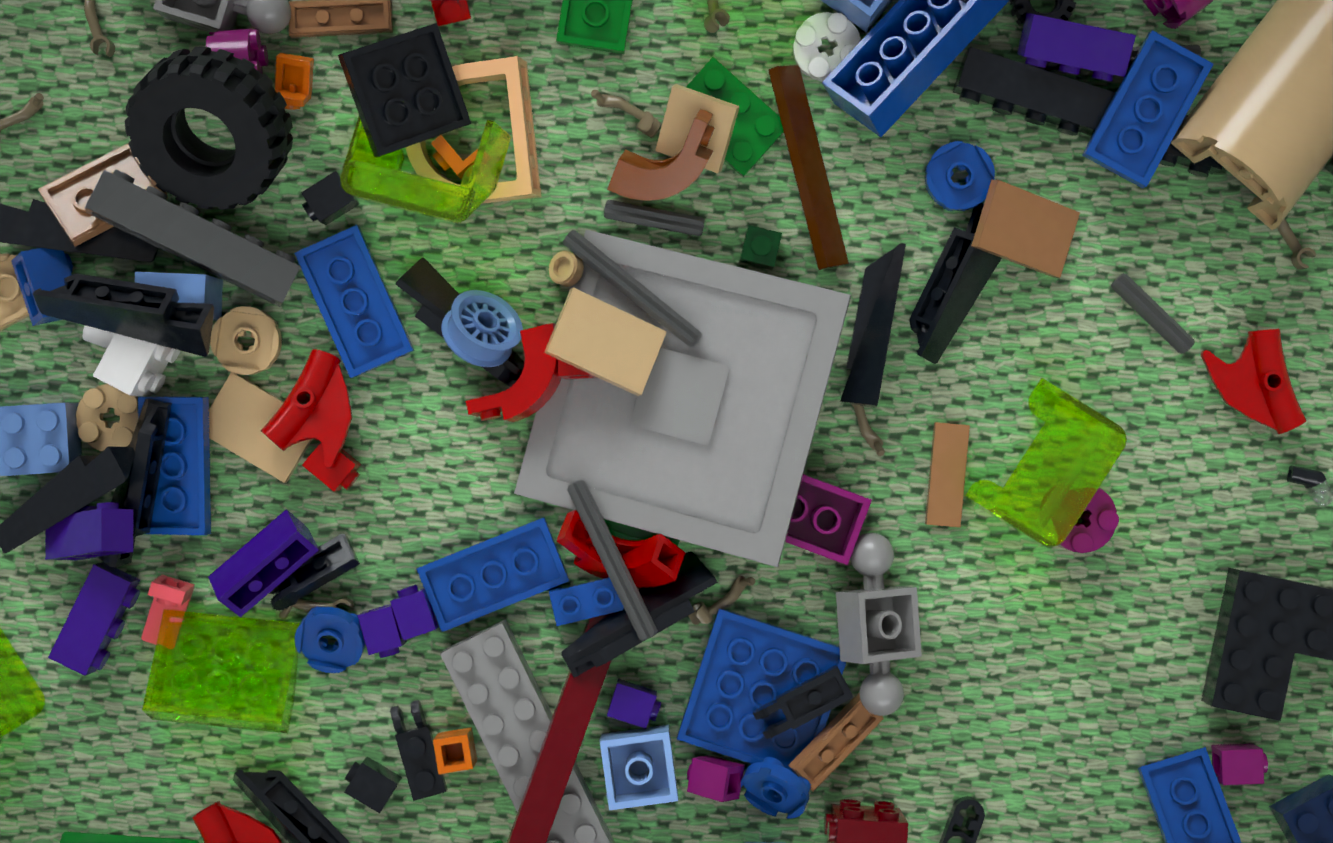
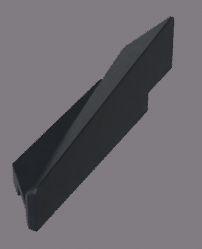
(42, 230)
(437, 296)
(141, 485)

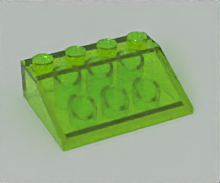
(223, 672)

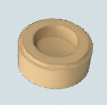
(566, 268)

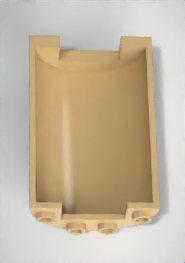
(1271, 109)

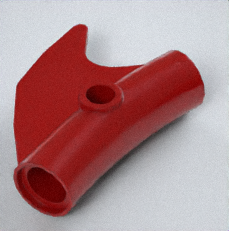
(1245, 383)
(314, 408)
(226, 825)

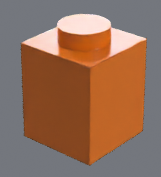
(455, 750)

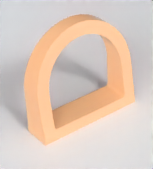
(515, 72)

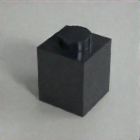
(328, 200)
(371, 783)

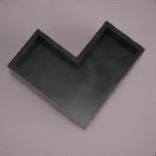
(1256, 638)

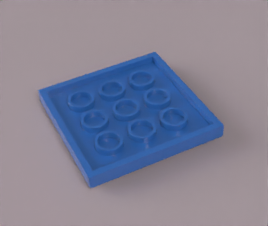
(743, 670)

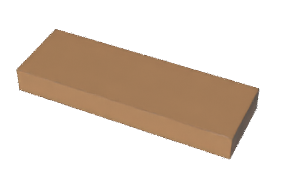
(340, 17)
(947, 474)
(835, 743)

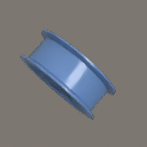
(481, 328)

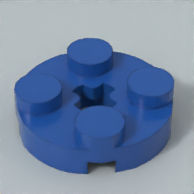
(964, 157)
(333, 622)
(775, 788)

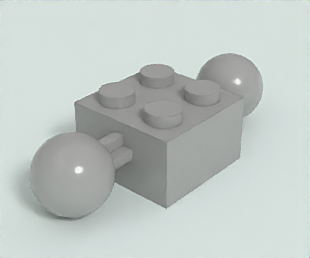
(220, 15)
(878, 624)

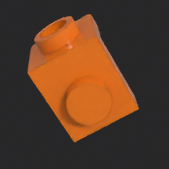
(294, 79)
(449, 158)

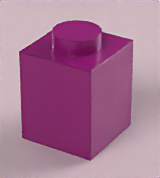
(1239, 763)
(715, 778)

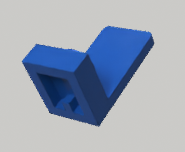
(584, 601)

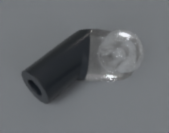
(1314, 482)

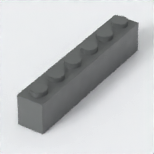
(192, 238)

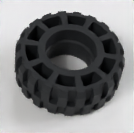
(232, 93)

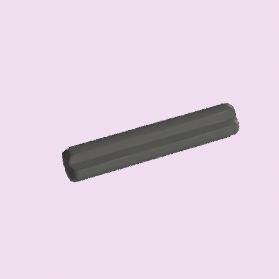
(654, 217)
(1152, 313)

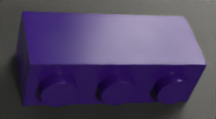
(1075, 46)
(91, 533)
(263, 563)
(95, 619)

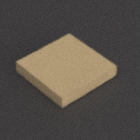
(679, 117)

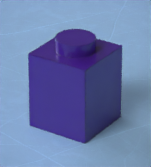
(413, 612)
(381, 631)
(633, 704)

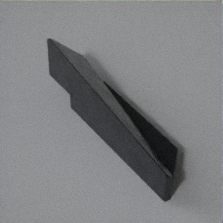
(951, 290)
(131, 311)
(873, 329)
(69, 491)
(615, 631)
(287, 808)

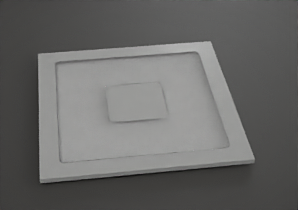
(720, 425)

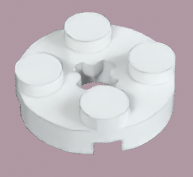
(809, 38)

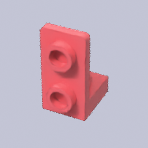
(169, 595)

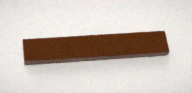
(808, 166)

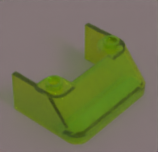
(384, 182)

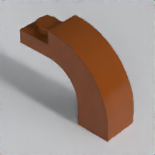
(659, 179)

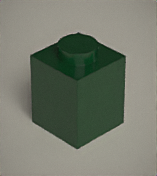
(760, 247)

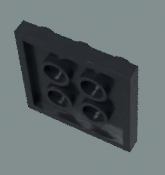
(404, 89)

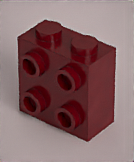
(865, 824)

